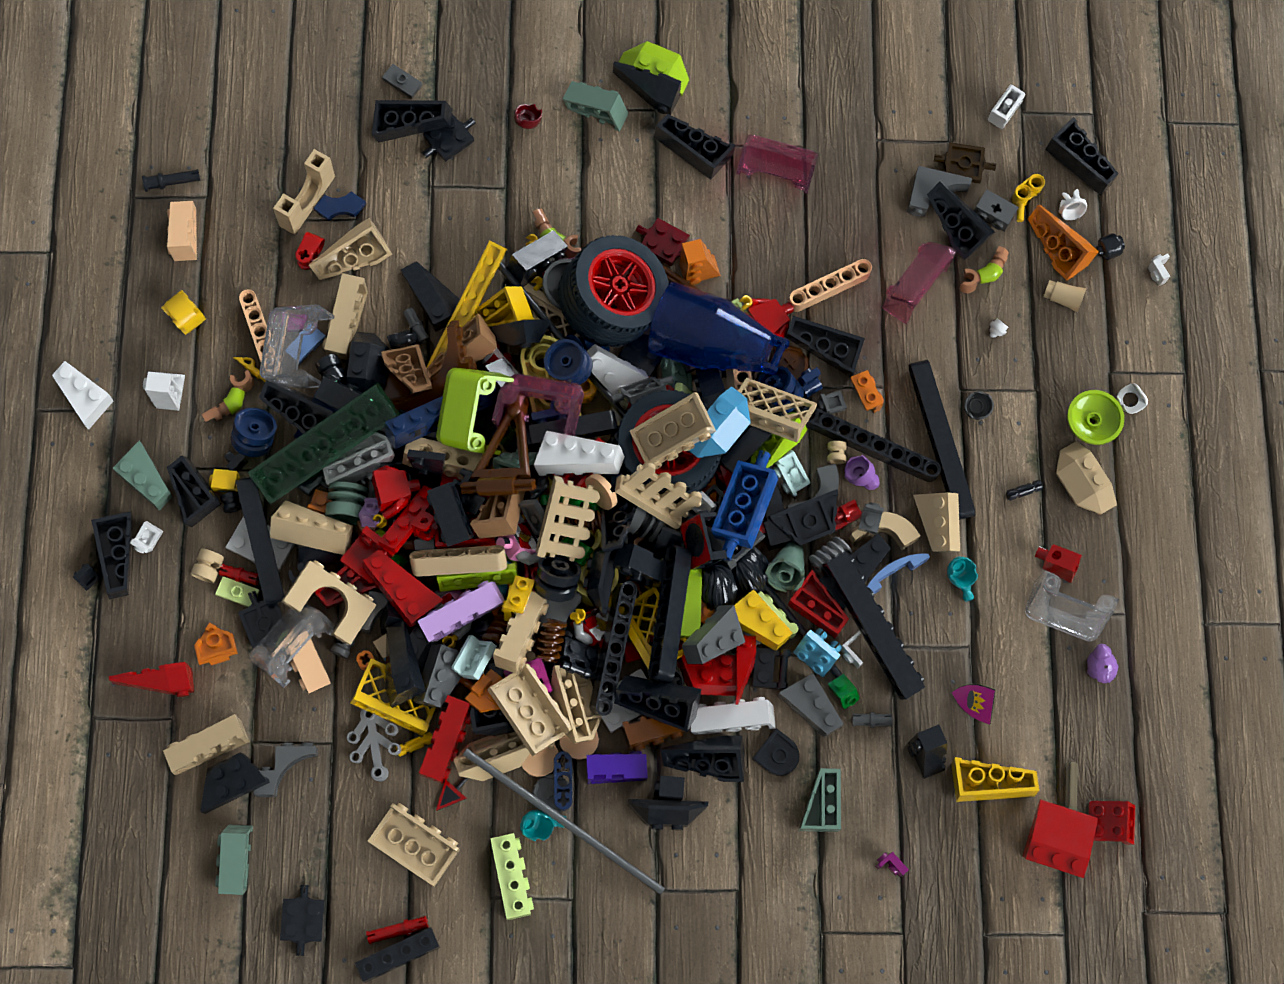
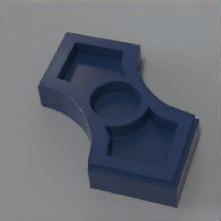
(346, 205)

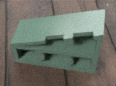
(141, 474)

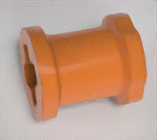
(363, 656)

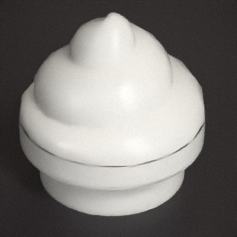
(997, 328)

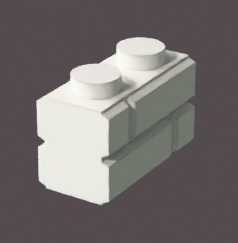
(1006, 106)

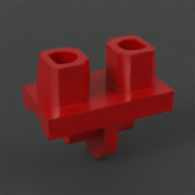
(847, 514)

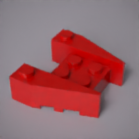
(723, 674)

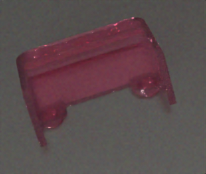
(778, 160)
(918, 279)
(567, 397)

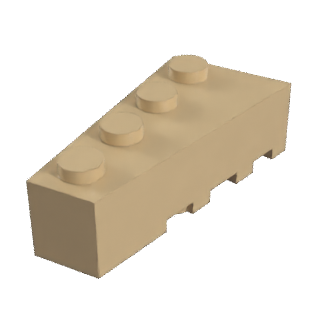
(347, 315)
(310, 529)
(520, 633)
(206, 745)

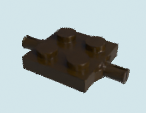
(965, 161)

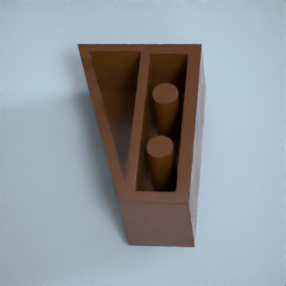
(646, 732)

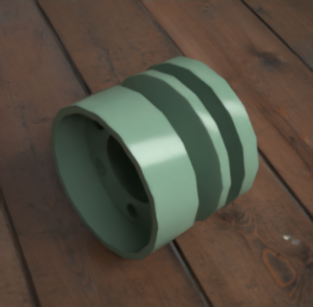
(347, 501)

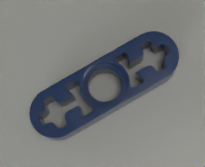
(568, 765)

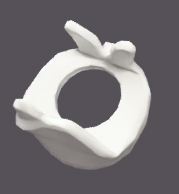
(1072, 207)
(1142, 399)

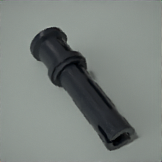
(161, 181)

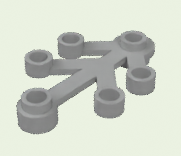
(373, 739)

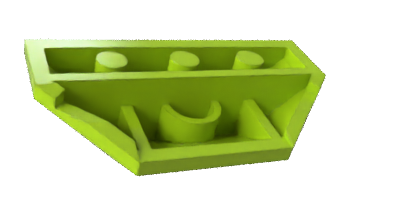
(657, 60)

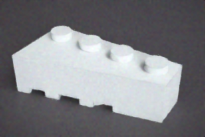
(577, 455)
(733, 717)

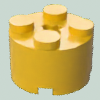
(183, 312)

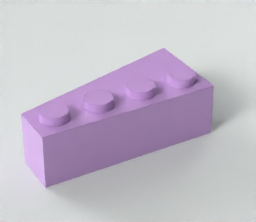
(462, 611)

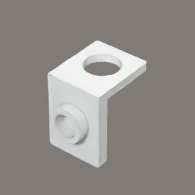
(848, 654)

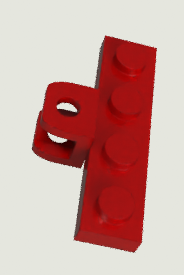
(413, 520)

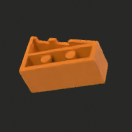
(697, 262)

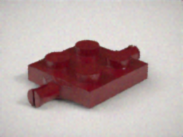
(663, 240)

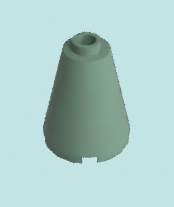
(787, 568)

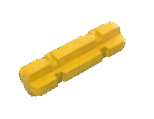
(415, 744)

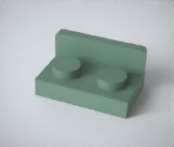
(676, 370)

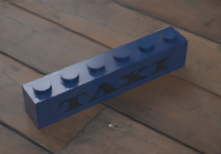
(423, 420)

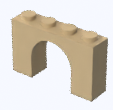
(293, 212)
(357, 606)

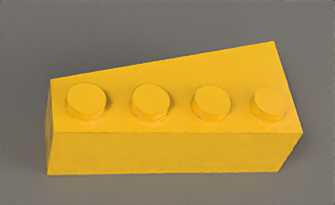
(991, 781)

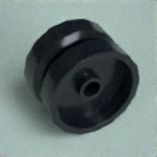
(557, 578)

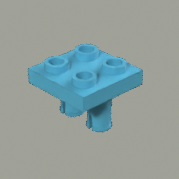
(817, 652)

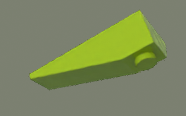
(778, 446)

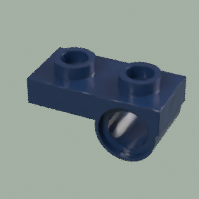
(810, 382)
(547, 415)

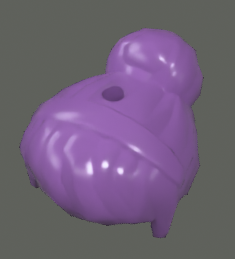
(861, 465)
(1097, 660)

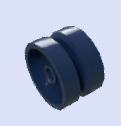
(568, 362)
(783, 381)
(253, 432)

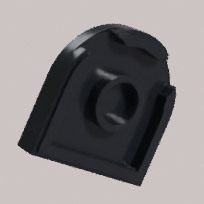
(778, 754)

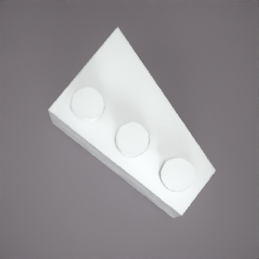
(164, 389)
(83, 394)

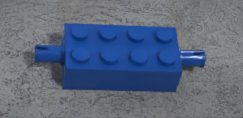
(745, 504)

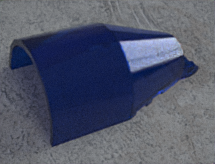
(711, 333)

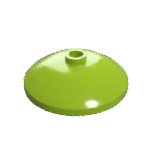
(1103, 410)

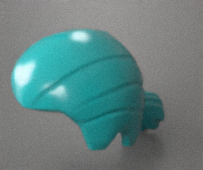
(963, 575)
(538, 825)

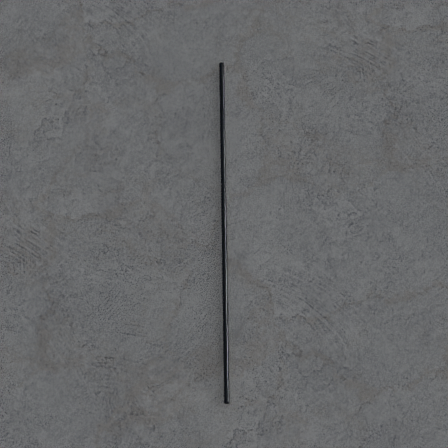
(619, 409)

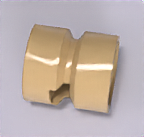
(207, 565)

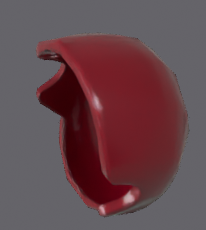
(527, 116)

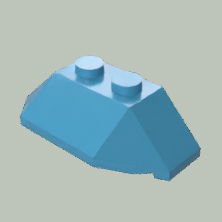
(730, 420)

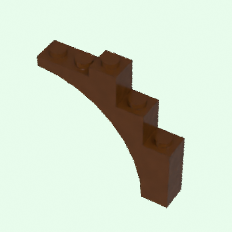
(454, 358)

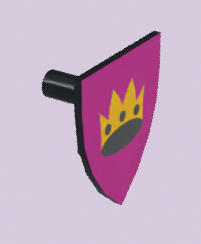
(976, 701)

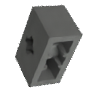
(1004, 210)

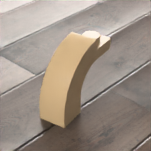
(894, 525)

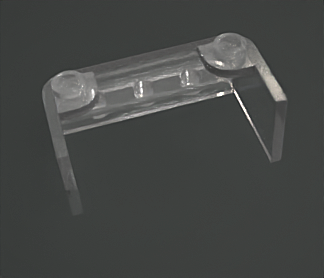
(284, 344)

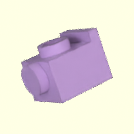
(368, 511)

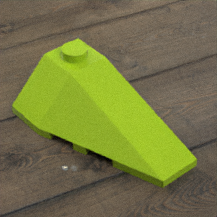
(692, 608)

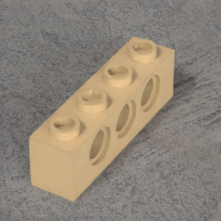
(454, 460)

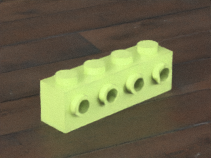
(510, 876)

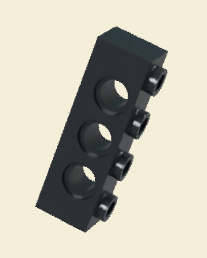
(397, 955)

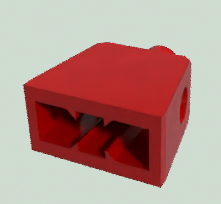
(1059, 561)

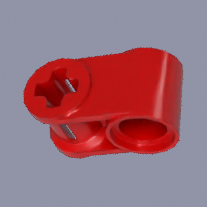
(310, 247)

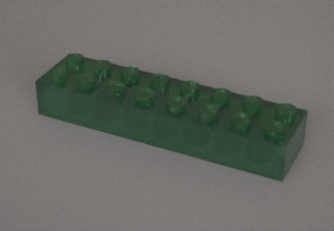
(323, 443)

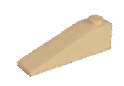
(354, 250)

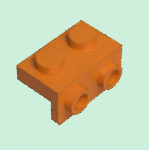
(867, 391)

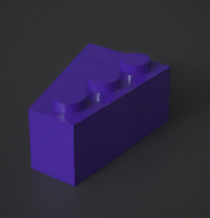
(616, 767)

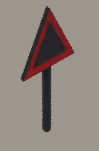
(450, 794)

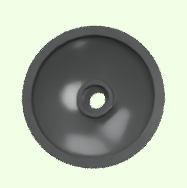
(551, 280)

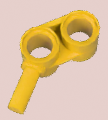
(1028, 191)

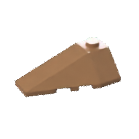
(478, 342)
(408, 366)

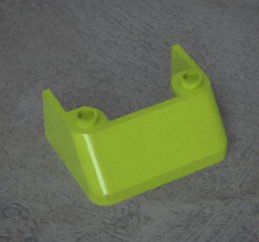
(460, 407)

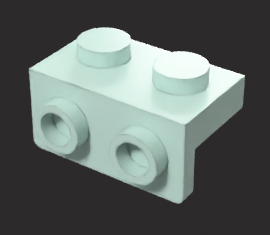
(791, 472)
(473, 658)

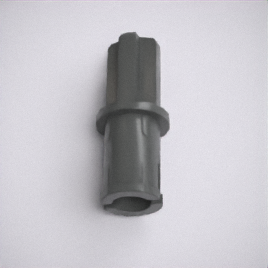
(417, 325)

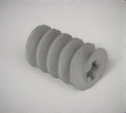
(827, 552)

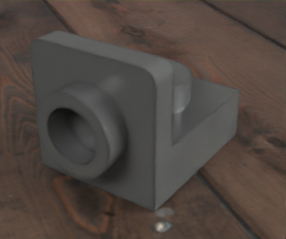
(870, 518)

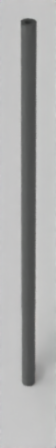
(563, 821)

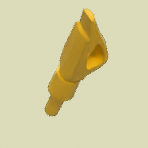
(251, 367)

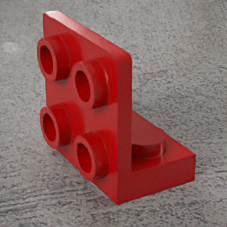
(361, 549)
(1114, 822)

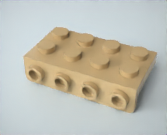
(673, 431)
(530, 709)
(414, 844)

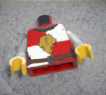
(590, 626)

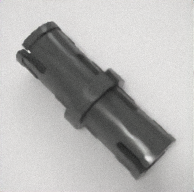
(872, 720)

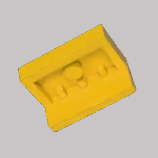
(517, 596)

